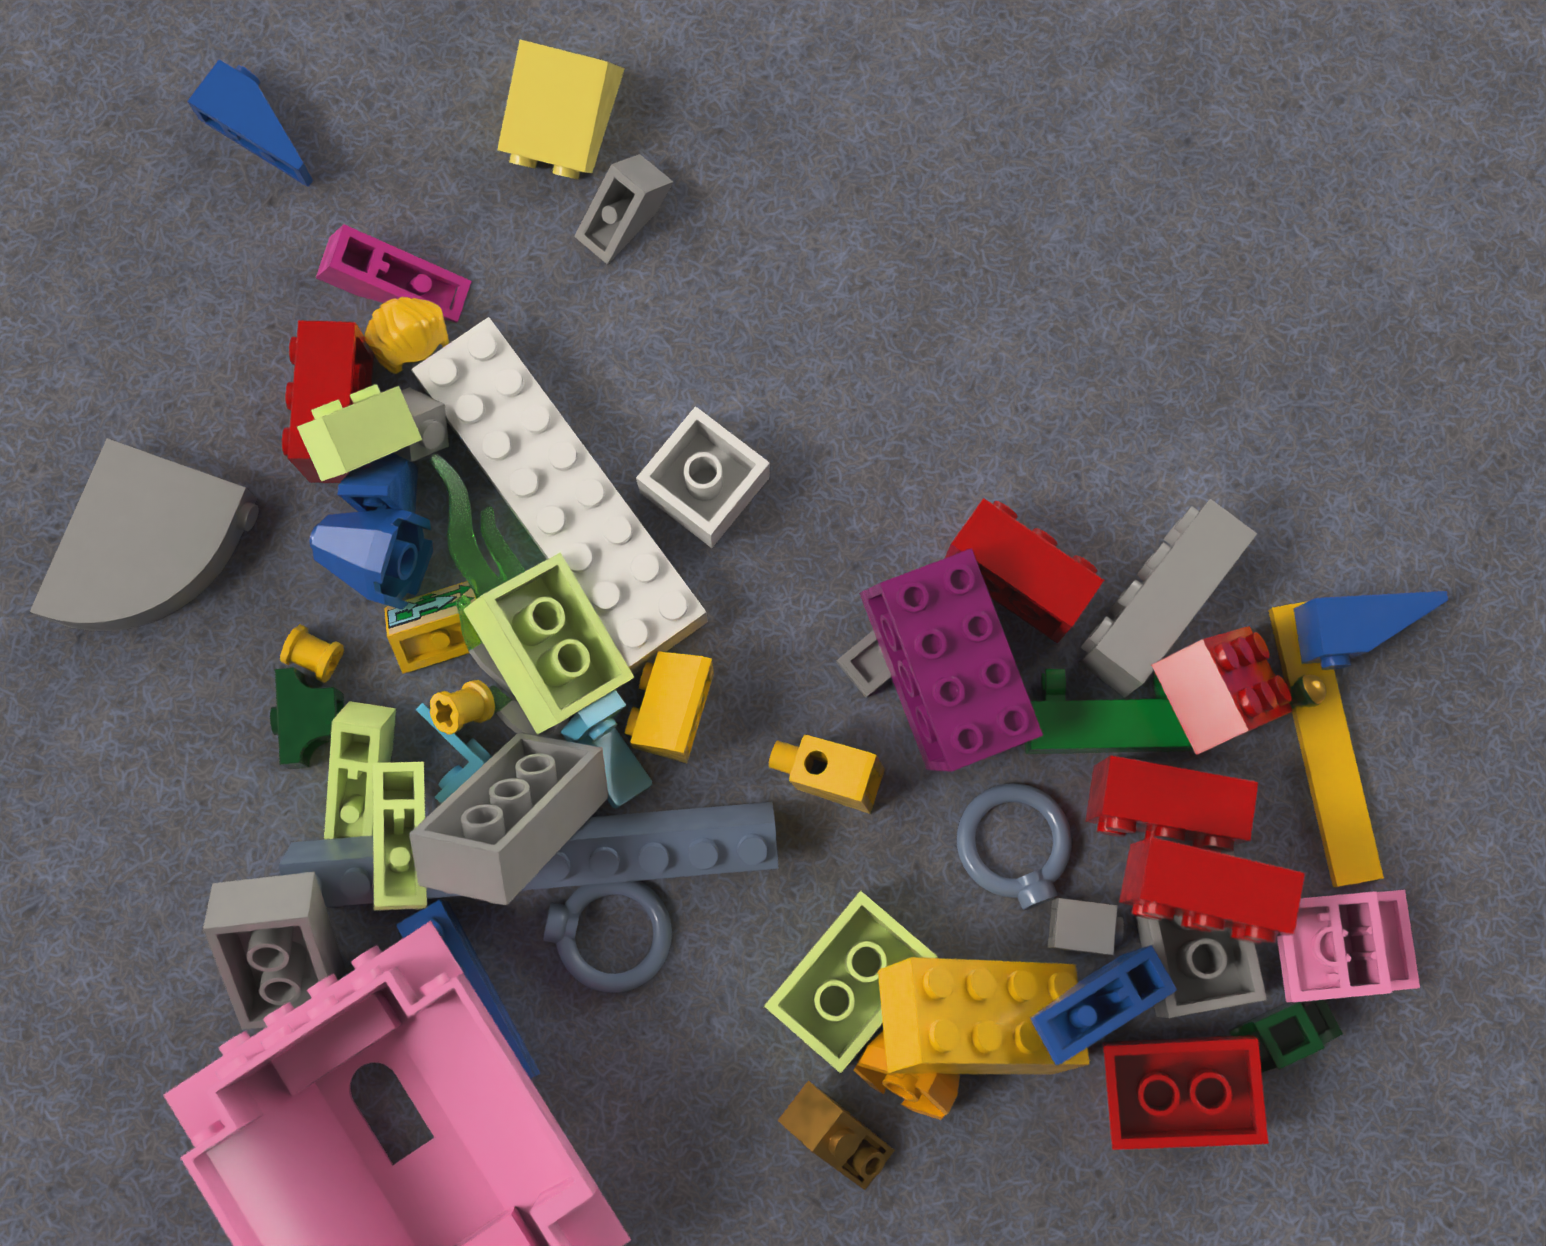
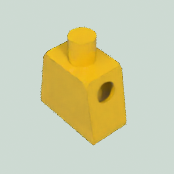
(849, 778)

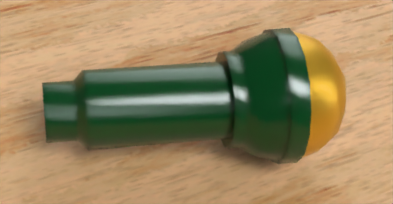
(1307, 692)

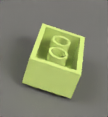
(548, 643)
(835, 988)

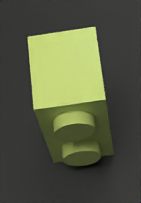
(360, 432)

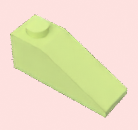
(359, 738)
(396, 812)

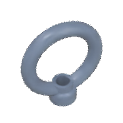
(1035, 886)
(562, 928)

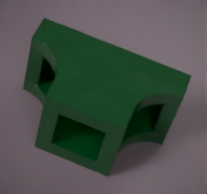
(302, 717)
(1290, 1032)

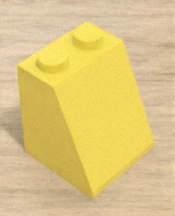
(558, 108)

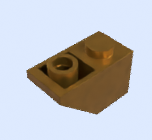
(835, 1135)

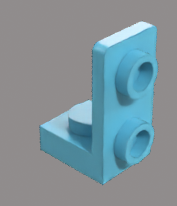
(596, 727)
(471, 751)

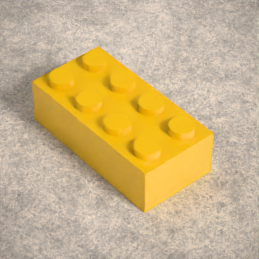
(970, 1016)

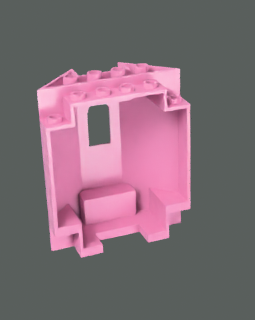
(299, 1164)

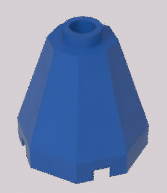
(375, 552)

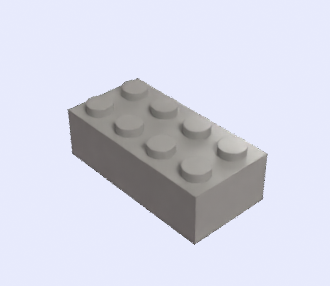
(1172, 592)
(509, 818)

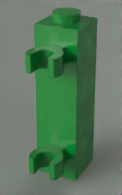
(1104, 724)

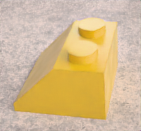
(671, 705)

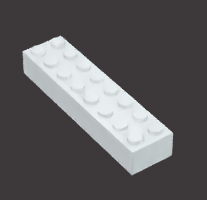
(560, 492)

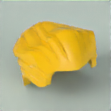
(405, 332)

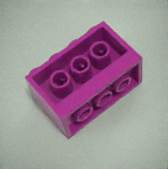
(951, 663)

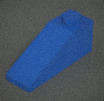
(237, 109)
(381, 485)
(1348, 626)
(1103, 1003)

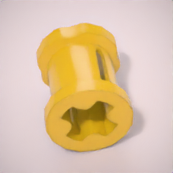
(311, 653)
(455, 709)

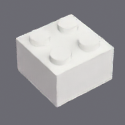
(703, 477)

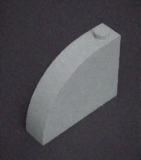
(141, 541)

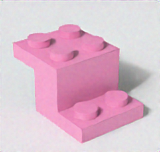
(1349, 947)

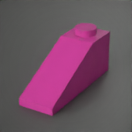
(386, 272)

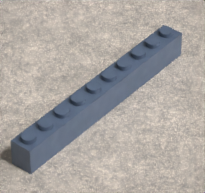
(598, 853)

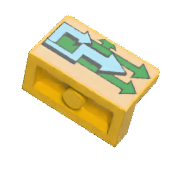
(427, 628)

